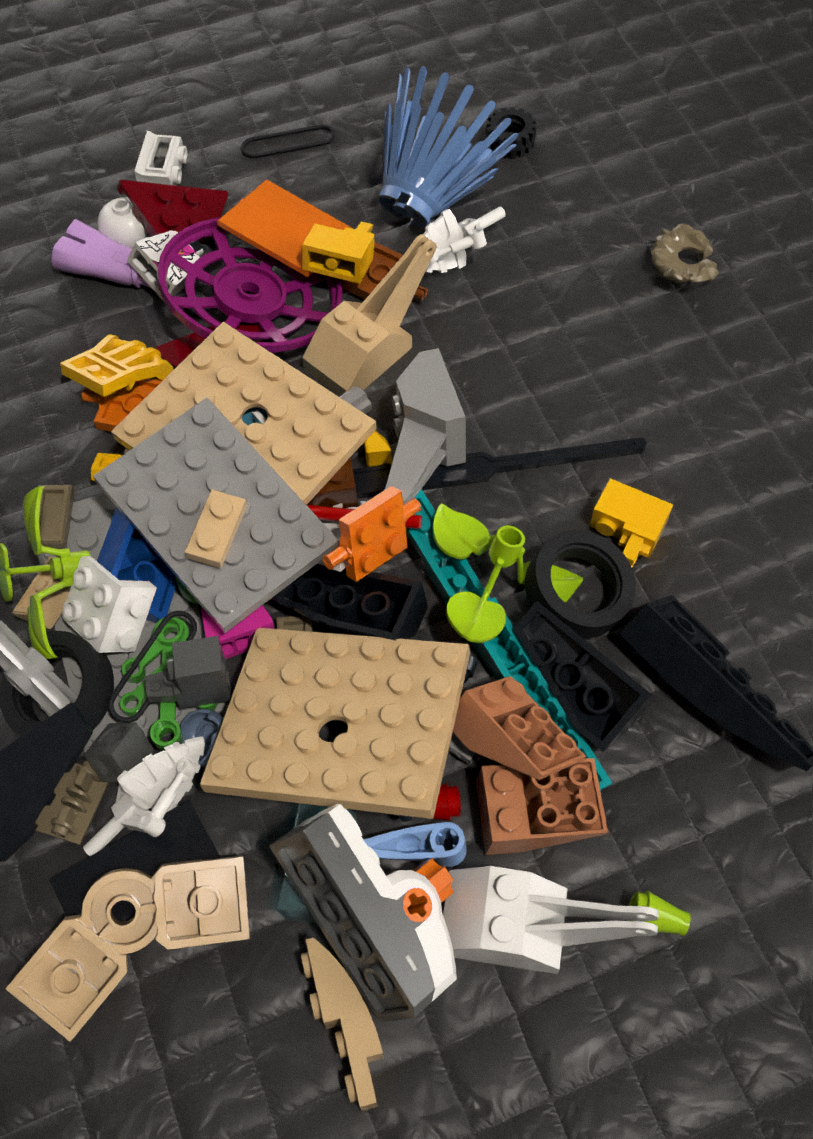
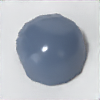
(203, 724)

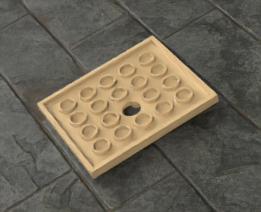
(306, 428)
(389, 693)

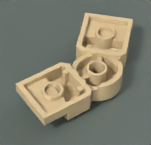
(88, 952)

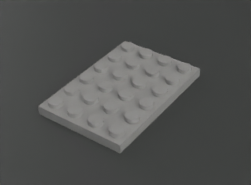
(164, 491)

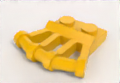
(115, 365)

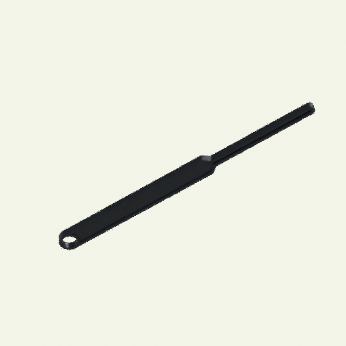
(481, 466)

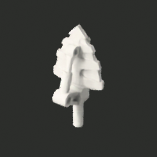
(455, 237)
(152, 784)

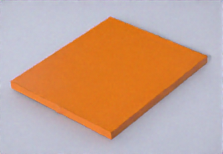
(276, 223)

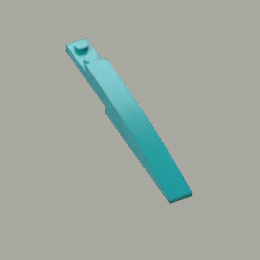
(505, 653)

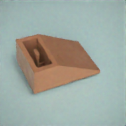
(513, 730)
(535, 814)

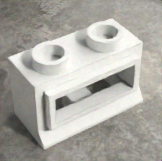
(164, 146)

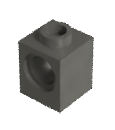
(117, 750)

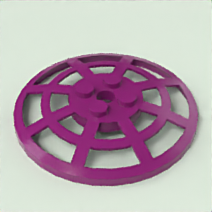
(233, 282)

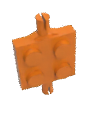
(118, 405)
(372, 533)

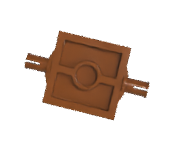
(382, 263)

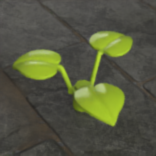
(459, 537)
(61, 568)

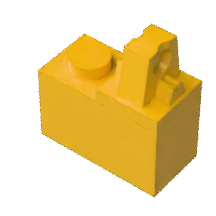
(339, 252)
(631, 517)

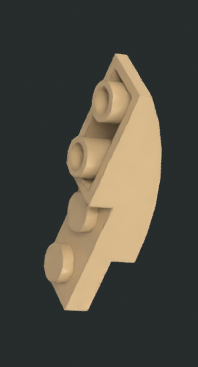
(343, 1005)

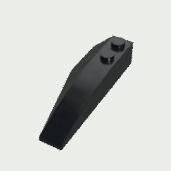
(370, 607)
(697, 668)

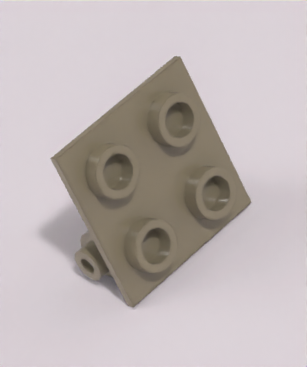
(74, 804)

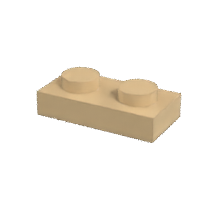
(216, 528)

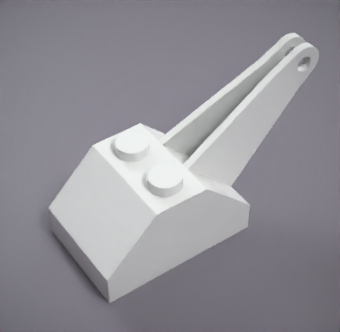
(520, 917)

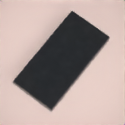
(180, 841)

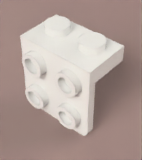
(106, 609)

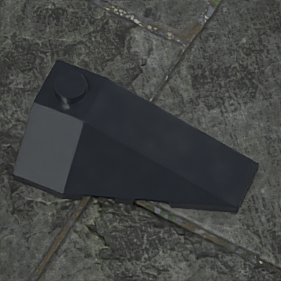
(590, 687)
(33, 769)

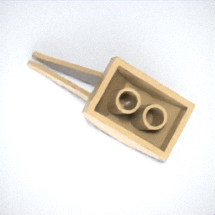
(366, 338)

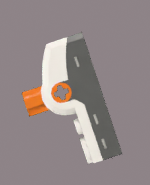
(378, 924)

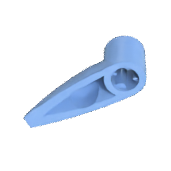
(421, 844)

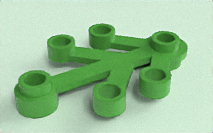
(167, 721)

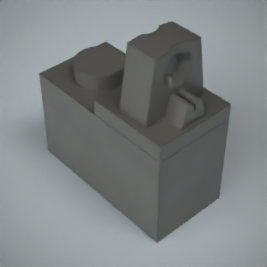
(194, 675)

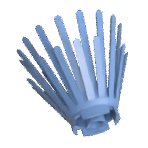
(427, 185)

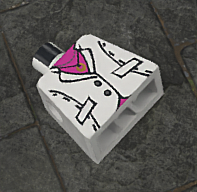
(146, 256)

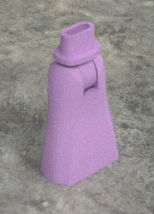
(94, 255)

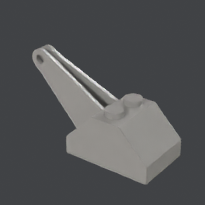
(427, 425)

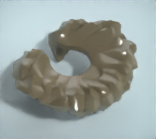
(669, 265)

